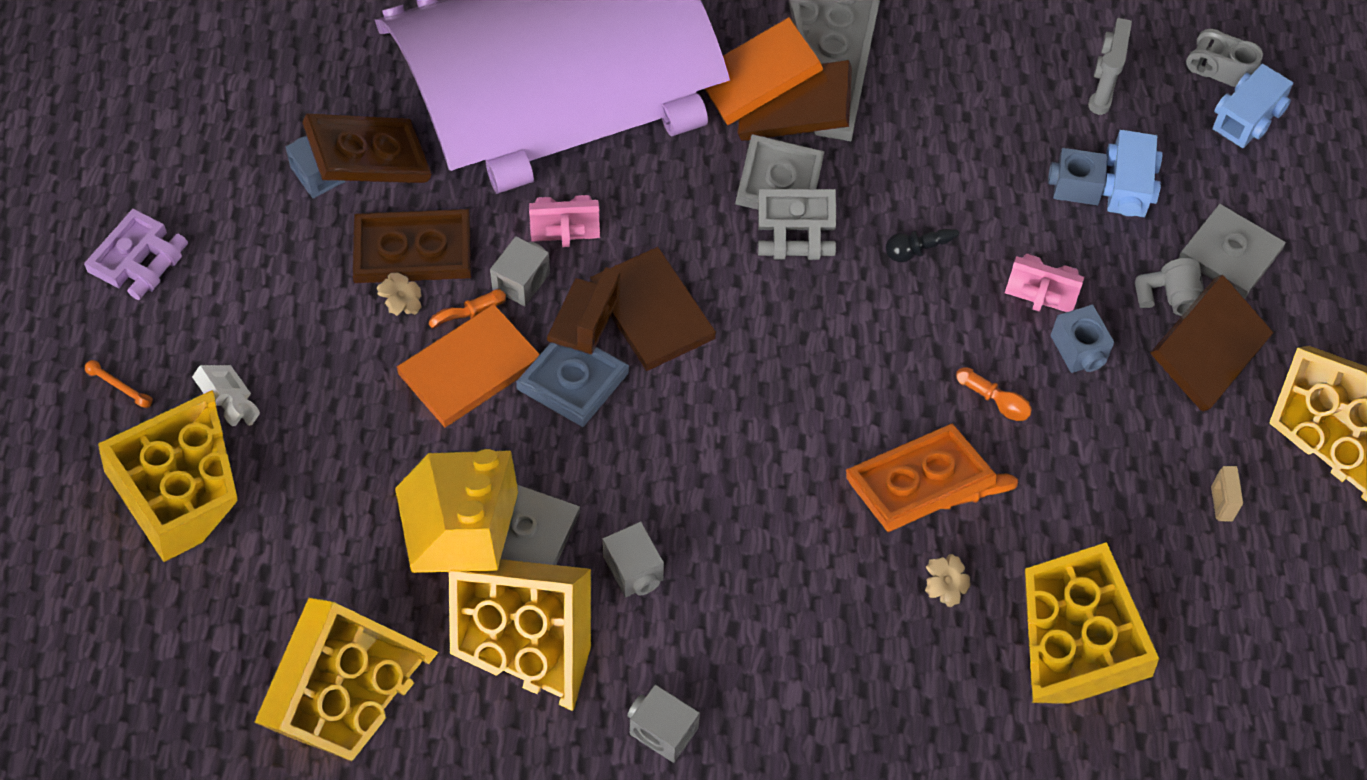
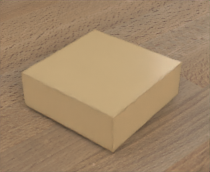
(1227, 493)

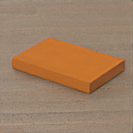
(763, 70)
(468, 365)
(920, 477)

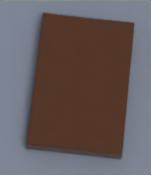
(810, 106)
(366, 148)
(413, 244)
(657, 310)
(1211, 343)

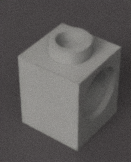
(520, 270)
(633, 560)
(663, 722)

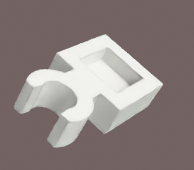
(228, 392)

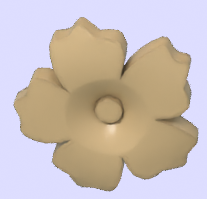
(400, 294)
(947, 579)

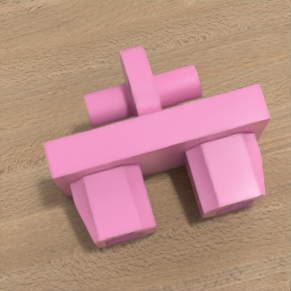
(564, 219)
(1044, 283)

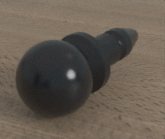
(903, 247)

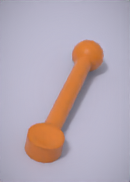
(93, 368)

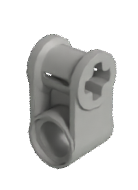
(1226, 59)

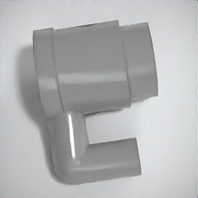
(1181, 282)

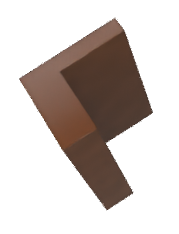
(586, 312)

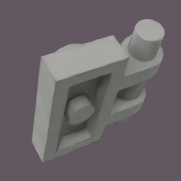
(796, 210)

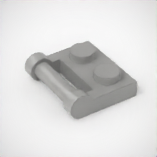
(1110, 65)

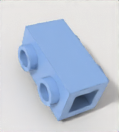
(1252, 105)
(1132, 173)

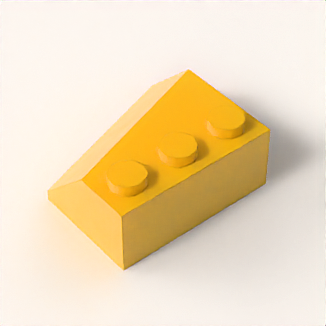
(1326, 412)
(173, 474)
(457, 510)
(525, 623)
(1083, 628)
(338, 678)

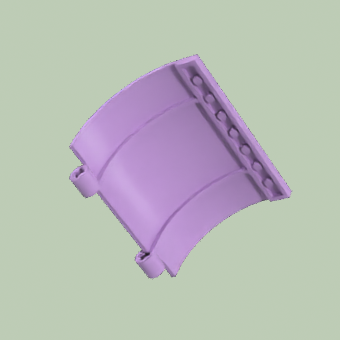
(553, 73)

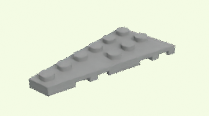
(839, 33)

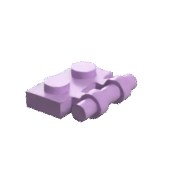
(127, 247)

